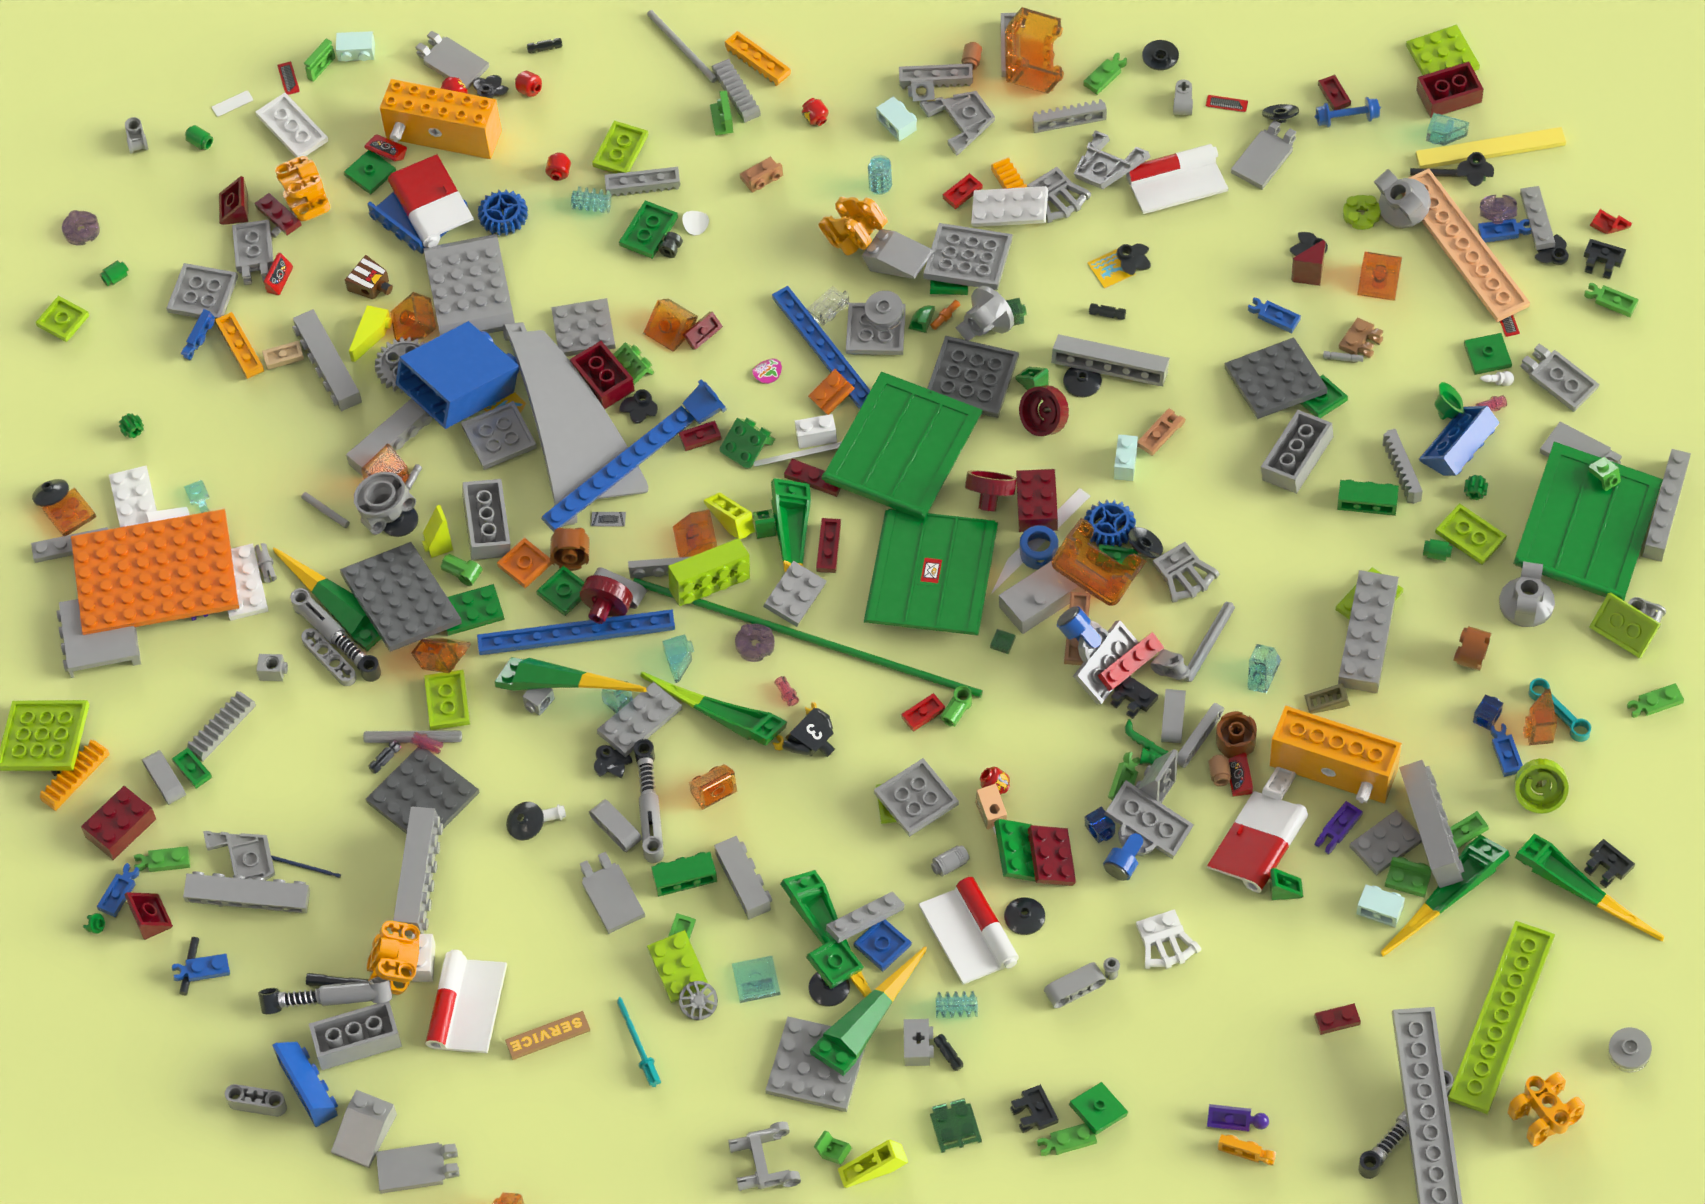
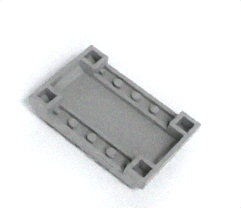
(469, 284)

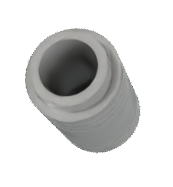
(950, 860)

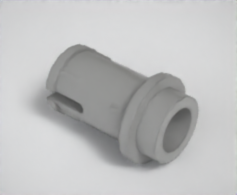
(1111, 968)

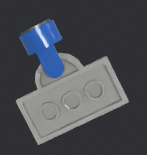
(1096, 648)
(1143, 827)

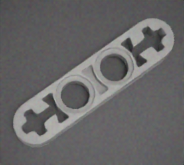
(326, 658)
(1199, 735)

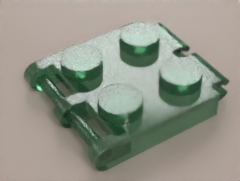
(954, 1124)

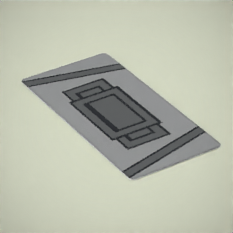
(608, 518)

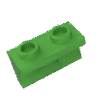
(722, 115)
(632, 361)
(1408, 876)

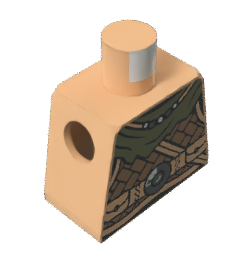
(990, 805)

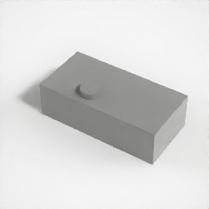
(1297, 451)
(486, 519)
(1037, 597)
(355, 1035)

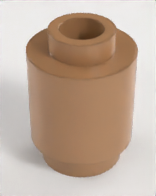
(972, 54)
(1220, 770)

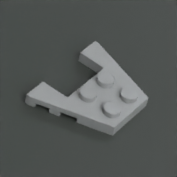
(967, 112)
(1103, 168)
(248, 853)

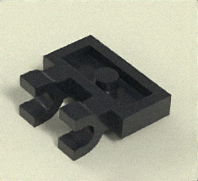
(1603, 253)
(1135, 692)
(1610, 858)
(1039, 1107)

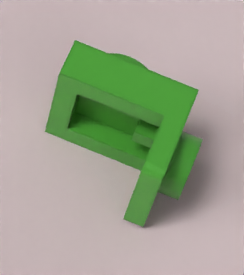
(1606, 472)
(831, 1148)

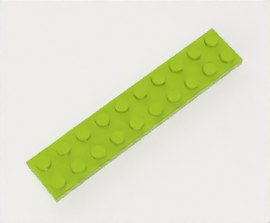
(1501, 1017)

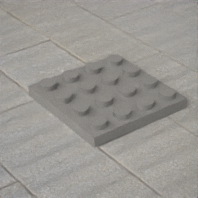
(968, 256)
(804, 1077)

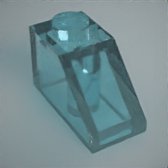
(1446, 129)
(678, 655)
(616, 698)

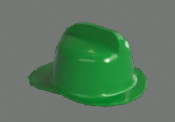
(1448, 402)

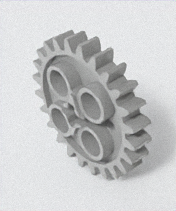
(385, 368)

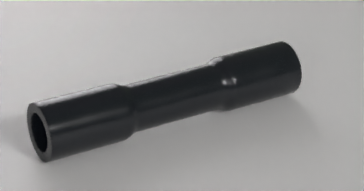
(320, 979)

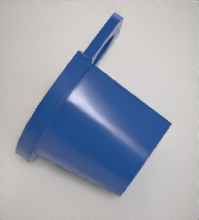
(703, 403)

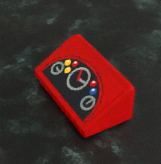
(386, 148)
(278, 275)
(1240, 778)

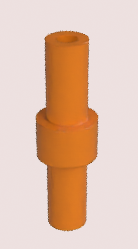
(945, 314)

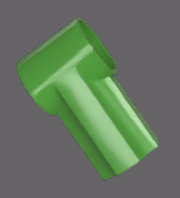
(465, 571)
(957, 707)

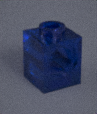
(1488, 712)
(1100, 825)

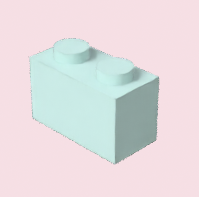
(355, 46)
(896, 118)
(1125, 457)
(1380, 905)

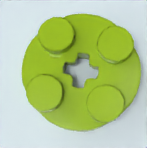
(1365, 203)

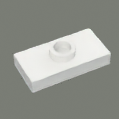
(1279, 783)

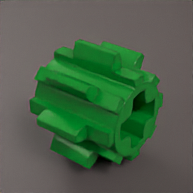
(131, 425)
(1475, 487)

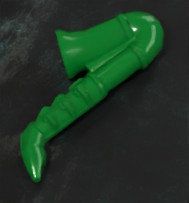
(1153, 752)

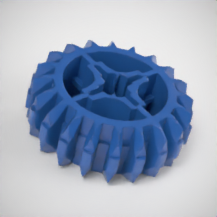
(491, 212)
(1112, 519)

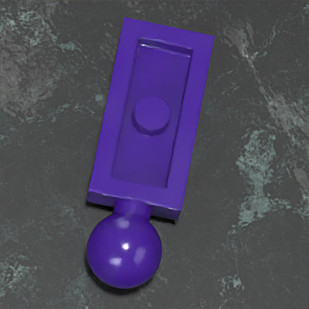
(1235, 1118)

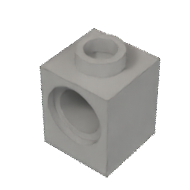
(928, 95)
(266, 661)
(538, 699)

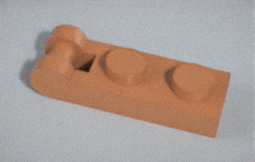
(1160, 432)

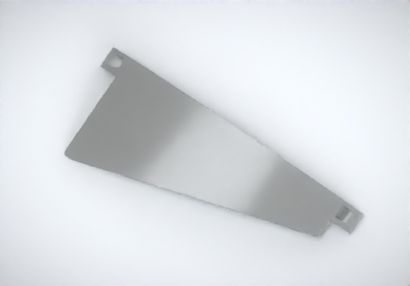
(569, 418)

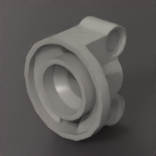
(1405, 211)
(987, 313)
(382, 500)
(1523, 608)

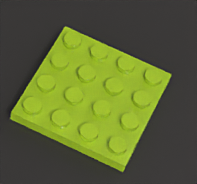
(43, 735)

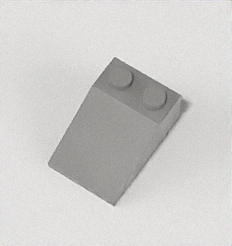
(896, 254)
(1160, 776)
(363, 1128)

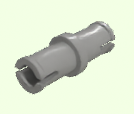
(265, 563)

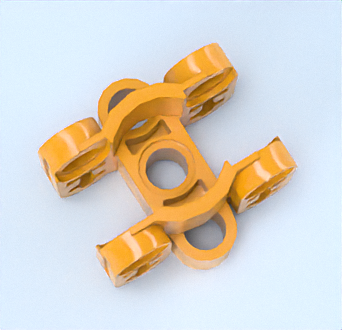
(300, 182)
(854, 226)
(394, 955)
(1548, 1090)

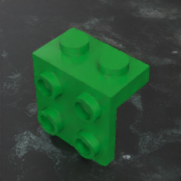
(745, 442)

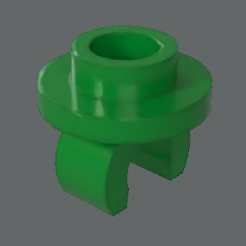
(95, 924)

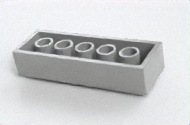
(1368, 631)
(1432, 823)
(418, 868)

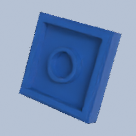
(882, 944)

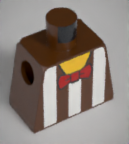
(368, 279)

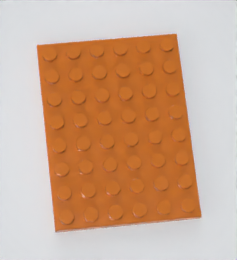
(154, 572)

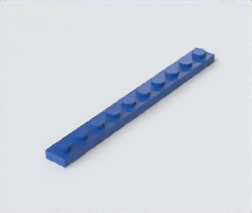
(820, 342)
(617, 468)
(575, 632)

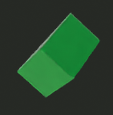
(1033, 377)
(764, 524)
(1284, 885)

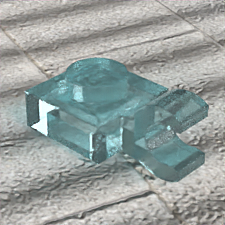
(197, 494)

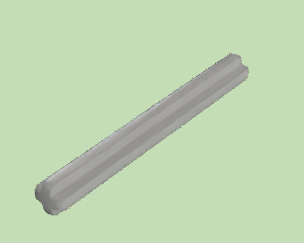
(1209, 640)
(405, 736)

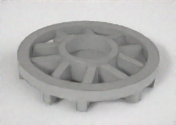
(698, 1000)

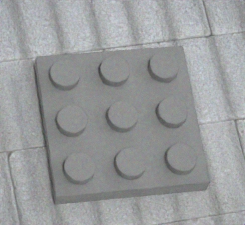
(202, 289)
(582, 326)
(866, 340)
(498, 435)
(916, 797)

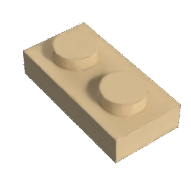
(283, 355)

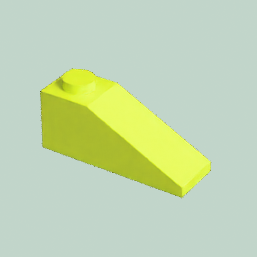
(370, 330)
(731, 515)
(436, 534)
(873, 1164)

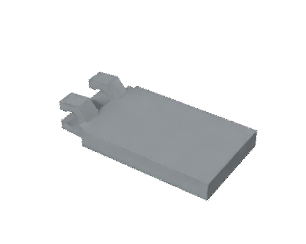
(451, 59)
(1264, 156)
(253, 248)
(1559, 377)
(1573, 438)
(611, 894)
(415, 1166)

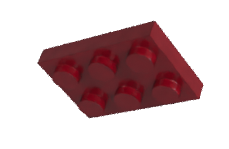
(1051, 855)

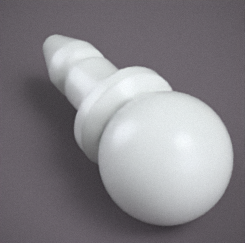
(1505, 378)

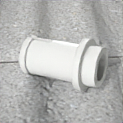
(554, 813)

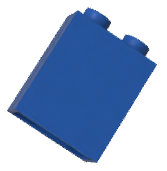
(457, 374)

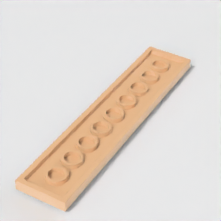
(1470, 252)

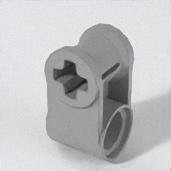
(1183, 98)
(135, 135)
(1648, 608)
(1170, 665)

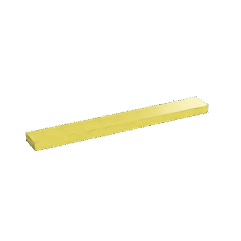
(1491, 147)

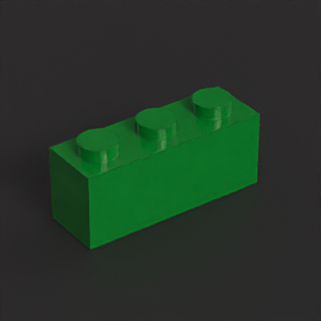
(1368, 497)
(684, 873)

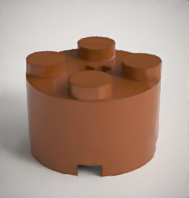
(569, 548)
(1473, 648)
(1236, 734)

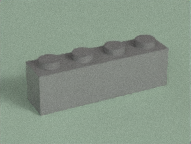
(742, 877)

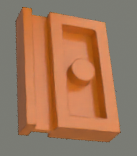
(831, 392)

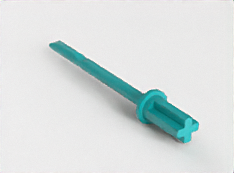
(646, 1064)

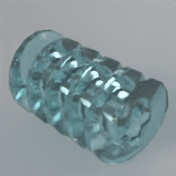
(879, 174)
(591, 200)
(956, 1004)

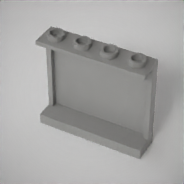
(95, 648)

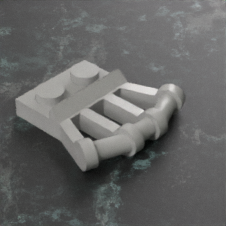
(1058, 184)
(1175, 563)

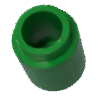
(199, 137)
(114, 273)
(1437, 549)

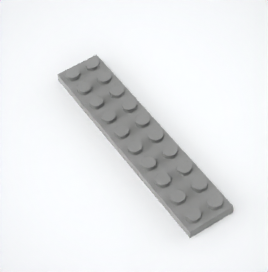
(1426, 1106)

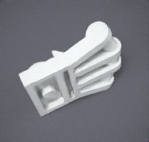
(1161, 929)

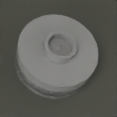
(884, 310)
(1629, 1049)

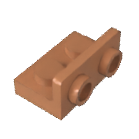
(761, 174)

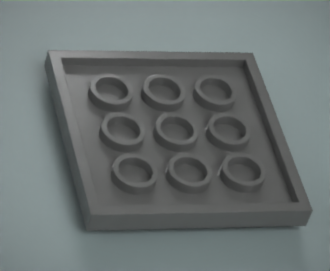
(974, 373)
(1275, 378)
(425, 783)

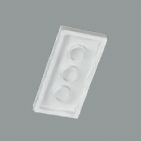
(291, 126)
(1009, 206)
(132, 496)
(248, 583)

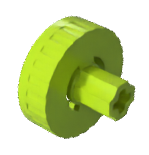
(1549, 773)

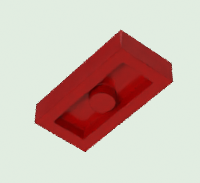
(962, 191)
(923, 712)

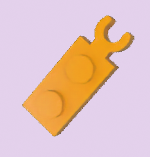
(1247, 1150)

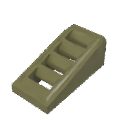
(1330, 691)

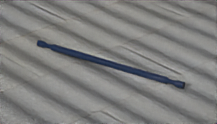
(305, 866)

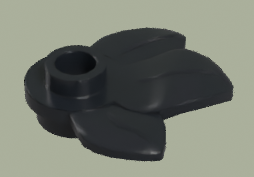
(490, 86)
(1475, 171)
(1306, 241)
(1550, 254)
(1135, 259)
(639, 408)
(610, 763)

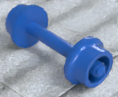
(1324, 116)

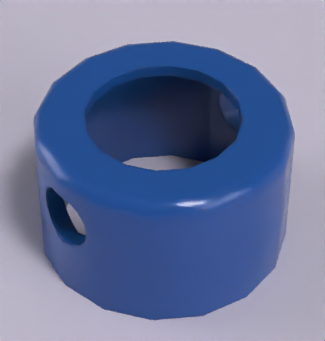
(1029, 556)

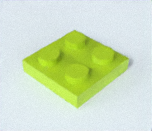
(62, 318)

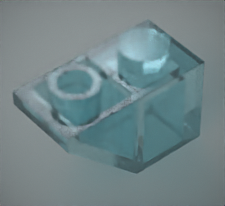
(1262, 668)

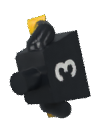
(809, 734)

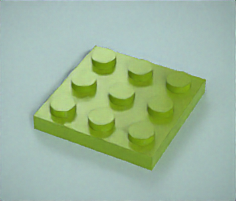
(1441, 50)

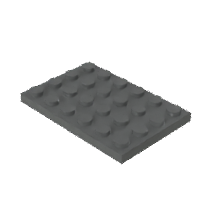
(400, 596)

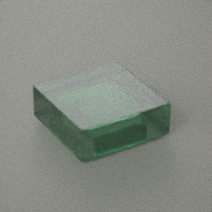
(1002, 641)

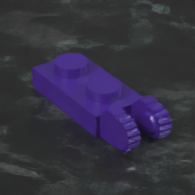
(1339, 826)

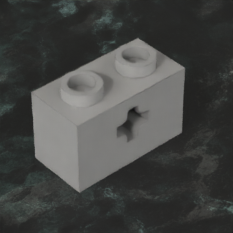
(915, 1053)

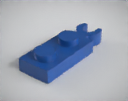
(1507, 230)
(1275, 315)
(198, 334)
(1506, 751)
(115, 894)
(202, 968)

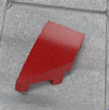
(1608, 224)

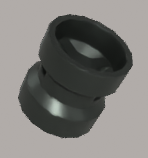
(671, 243)

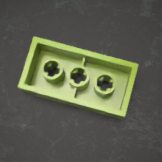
(709, 572)

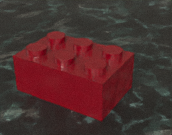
(1450, 89)
(603, 374)
(1037, 499)
(118, 822)

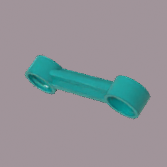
(1562, 712)

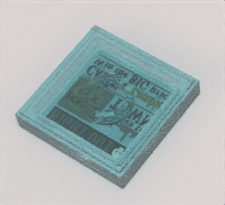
(756, 979)

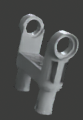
(761, 1178)

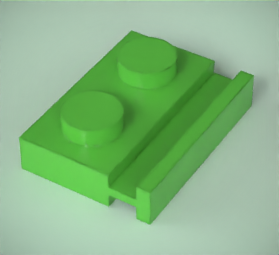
(319, 60)

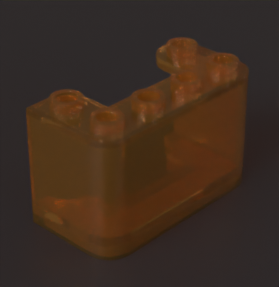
(1030, 50)
(1093, 568)

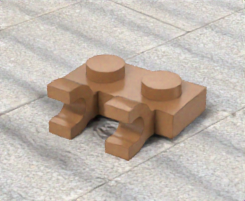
(1356, 338)

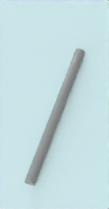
(679, 43)

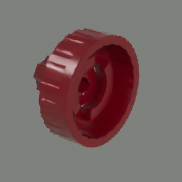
(1053, 410)
(989, 486)
(605, 598)

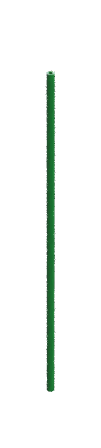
(815, 640)

